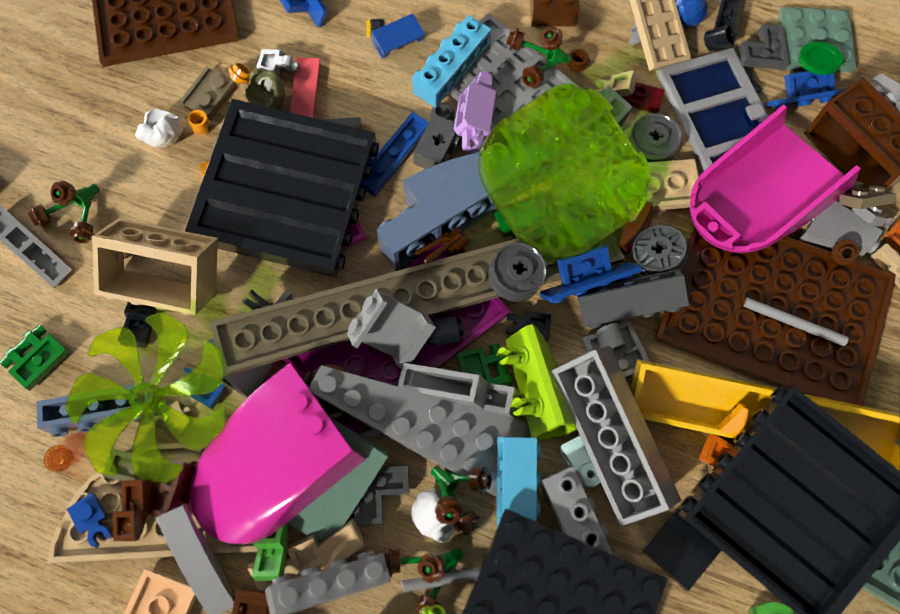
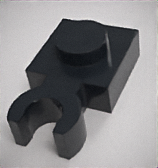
(540, 320)

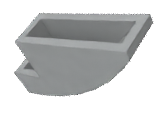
(459, 388)

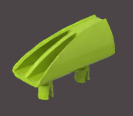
(539, 392)

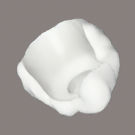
(159, 128)
(425, 518)

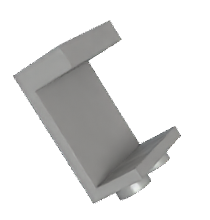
(391, 327)

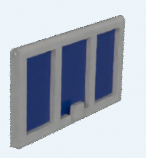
(712, 102)

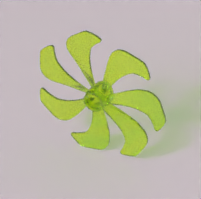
(189, 431)

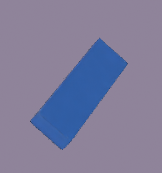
(395, 152)

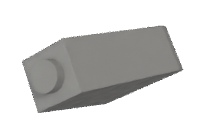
(839, 224)

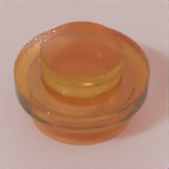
(58, 458)

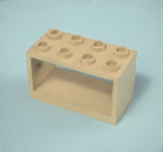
(160, 244)

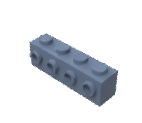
(54, 418)

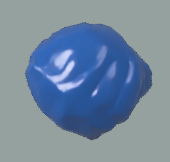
(691, 11)

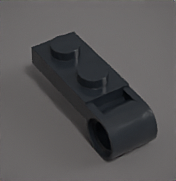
(726, 25)

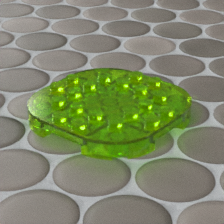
(563, 172)

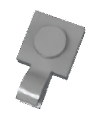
(276, 60)

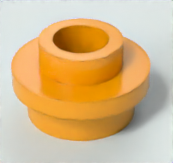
(239, 73)

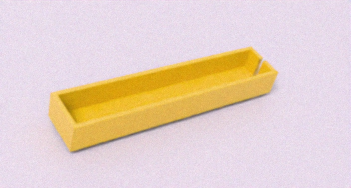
(703, 400)

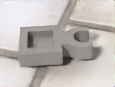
(874, 216)

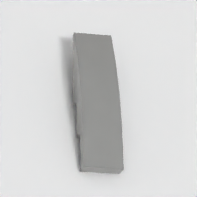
(32, 250)
(196, 560)

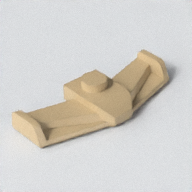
(309, 553)

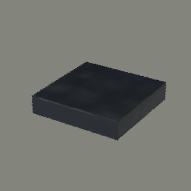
(681, 551)

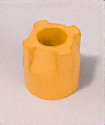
(199, 122)

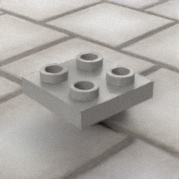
(623, 343)

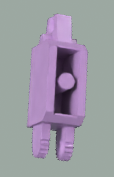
(475, 112)

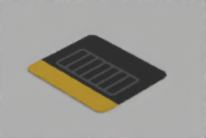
(373, 24)

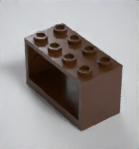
(860, 131)

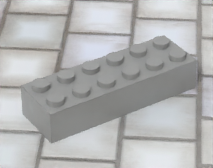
(616, 436)

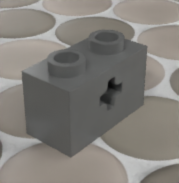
(436, 143)

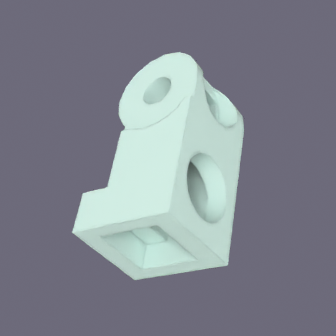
(578, 457)

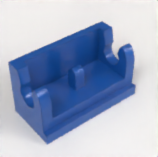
(397, 34)

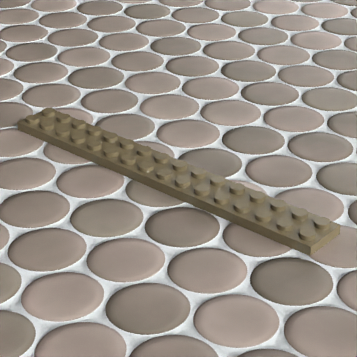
(324, 317)

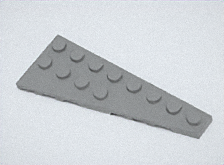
(435, 428)

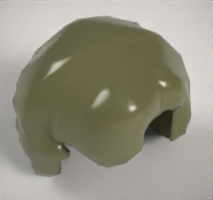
(265, 88)

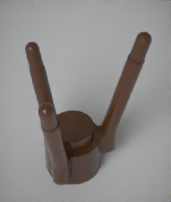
(451, 243)

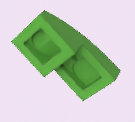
(271, 555)

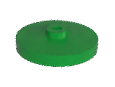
(820, 58)

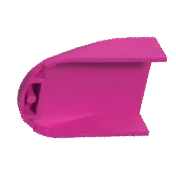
(764, 189)
(268, 462)

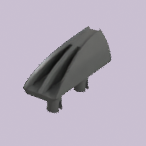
(250, 380)

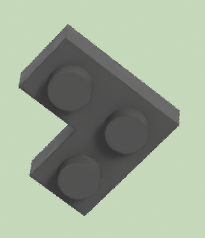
(769, 53)
(387, 482)

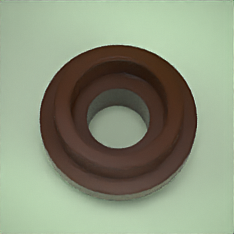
(581, 56)
(842, 245)

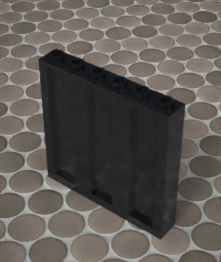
(284, 187)
(800, 505)

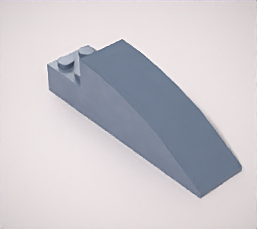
(437, 203)

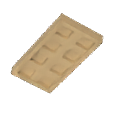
(660, 32)

